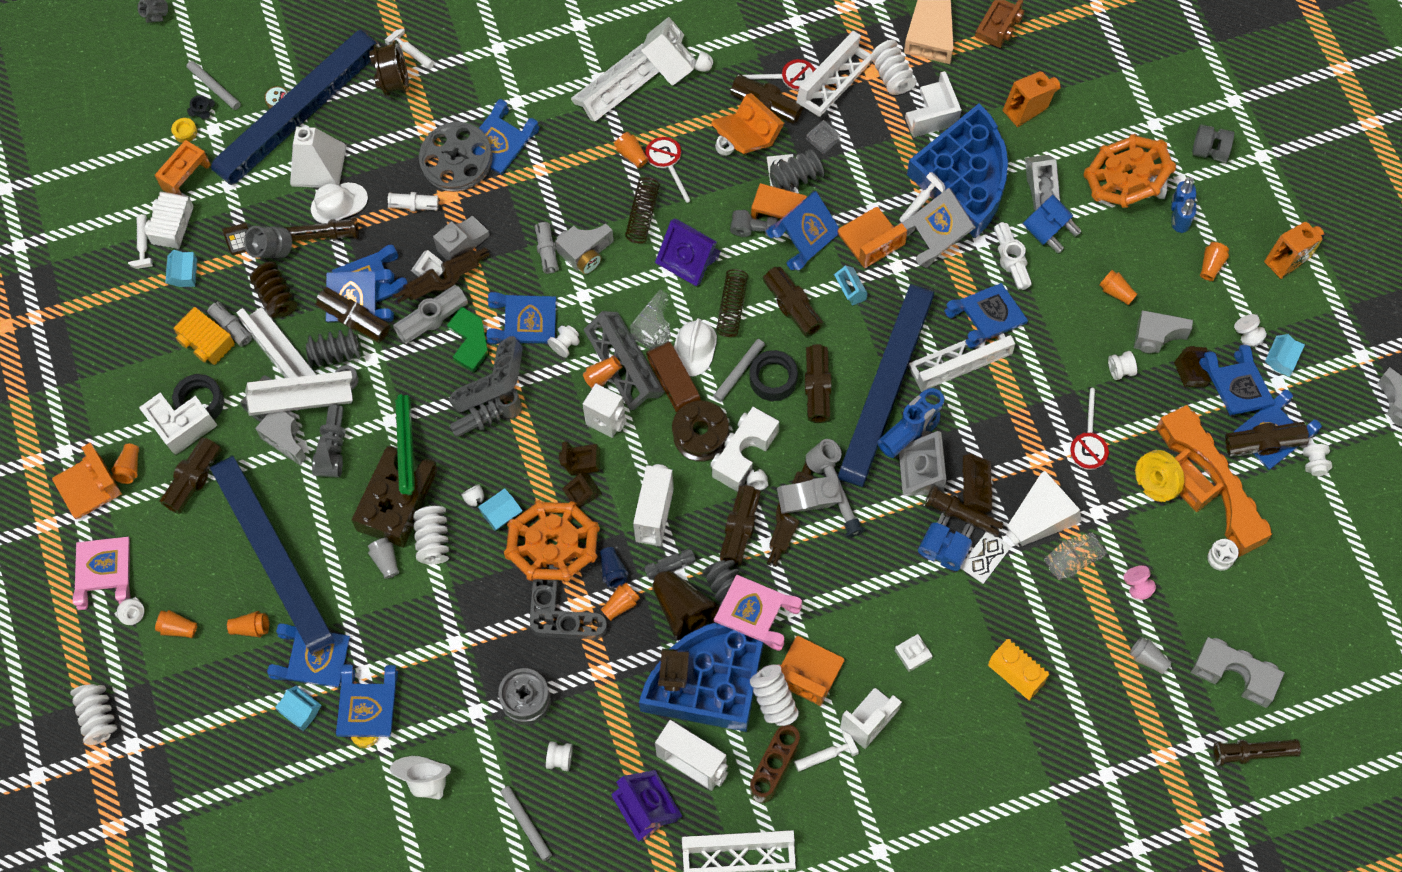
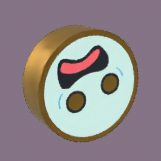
(273, 95)
(588, 261)

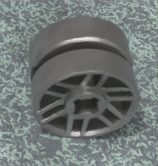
(515, 687)

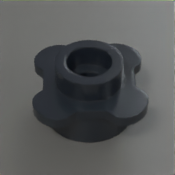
(200, 101)

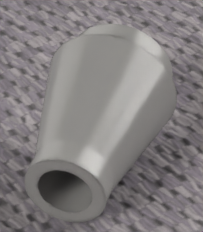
(384, 557)
(1149, 655)

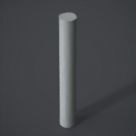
(213, 85)
(738, 370)
(526, 823)

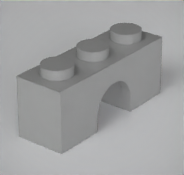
(1259, 677)

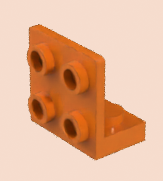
(751, 127)
(872, 236)
(86, 484)
(810, 670)

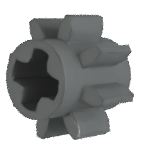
(153, 10)

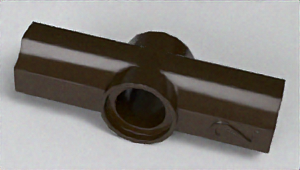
(770, 96)
(792, 301)
(353, 315)
(817, 383)
(1266, 439)
(190, 475)
(740, 524)

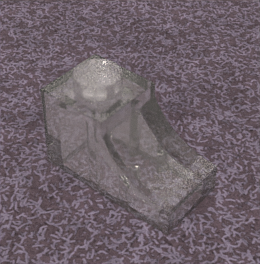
(650, 324)
(1074, 555)

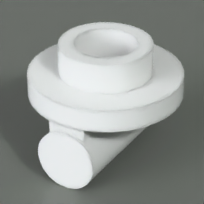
(130, 611)

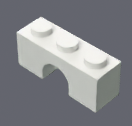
(754, 430)

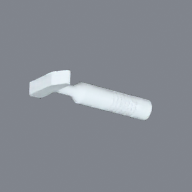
(410, 49)
(923, 196)
(141, 244)
(827, 754)

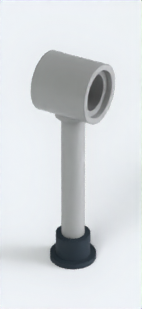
(823, 459)

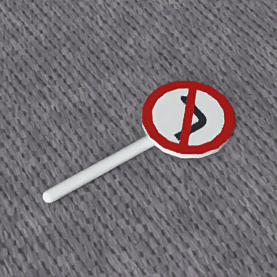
(793, 73)
(664, 153)
(1089, 449)

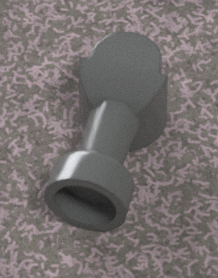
(743, 224)

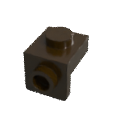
(1190, 369)
(580, 459)
(673, 669)

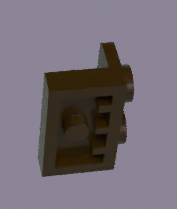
(977, 483)

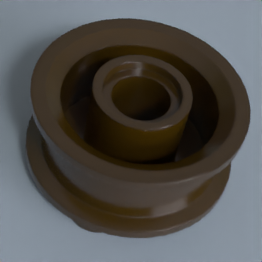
(390, 68)
(695, 416)

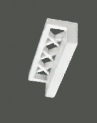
(828, 74)
(615, 84)
(274, 344)
(961, 363)
(298, 393)
(740, 842)

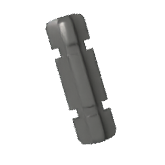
(670, 563)

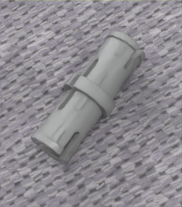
(546, 247)
(230, 324)

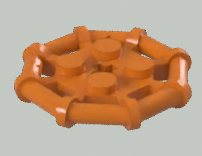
(1134, 185)
(547, 528)

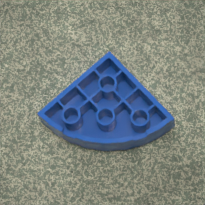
(970, 162)
(717, 680)

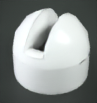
(704, 62)
(720, 143)
(757, 479)
(472, 494)

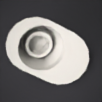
(338, 201)
(696, 346)
(422, 775)

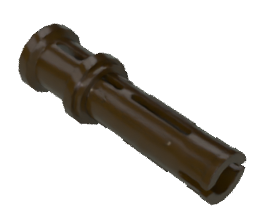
(333, 230)
(951, 506)
(1244, 751)

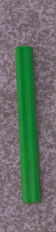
(404, 444)

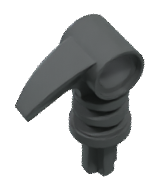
(493, 410)
(328, 457)

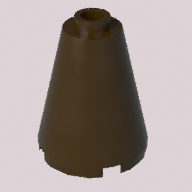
(683, 604)

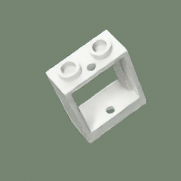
(653, 505)
(691, 756)

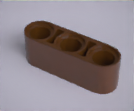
(672, 375)
(778, 751)

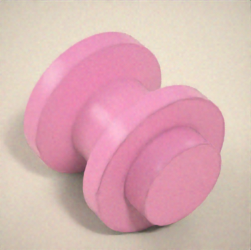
(1141, 586)

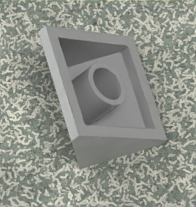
(923, 465)

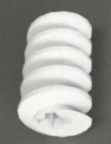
(893, 68)
(429, 536)
(774, 696)
(92, 713)

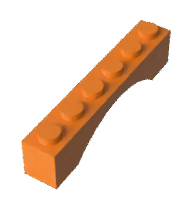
(1243, 523)

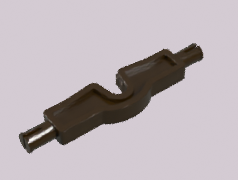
(431, 281)
(786, 524)

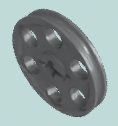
(460, 164)

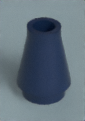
(612, 568)

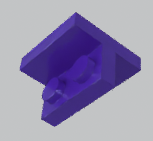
(686, 252)
(645, 803)

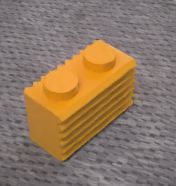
(203, 336)
(1018, 669)

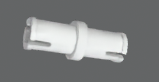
(413, 201)

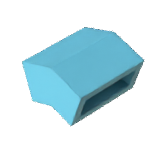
(181, 269)
(860, 293)
(1284, 354)
(500, 509)
(298, 707)

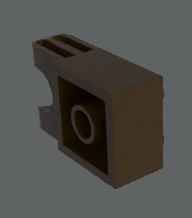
(384, 495)

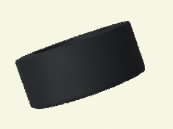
(778, 358)
(199, 381)

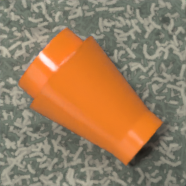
(630, 149)
(1214, 258)
(1117, 287)
(601, 371)
(126, 466)
(620, 601)
(172, 624)
(252, 625)

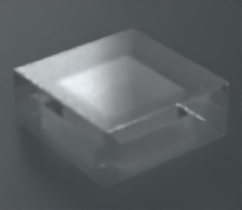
(823, 137)

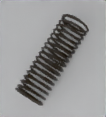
(646, 188)
(741, 299)

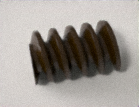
(273, 290)

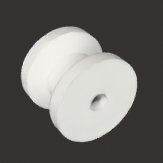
(1252, 334)
(567, 337)
(1318, 464)

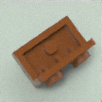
(999, 22)

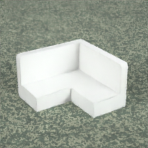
(667, 52)
(940, 111)
(181, 426)
(870, 717)

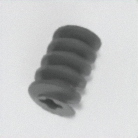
(796, 169)
(332, 347)
(720, 577)

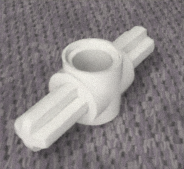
(1017, 265)

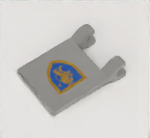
(940, 225)

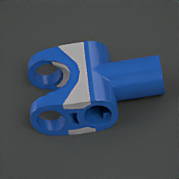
(914, 423)

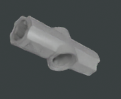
(442, 306)

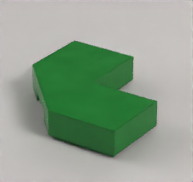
(474, 347)

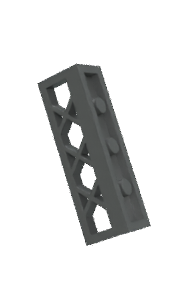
(631, 357)

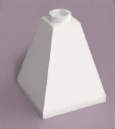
(316, 158)
(1042, 513)

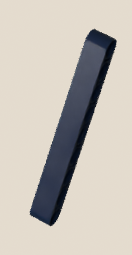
(294, 108)
(886, 385)
(272, 555)

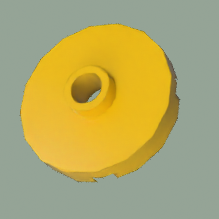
(1160, 475)

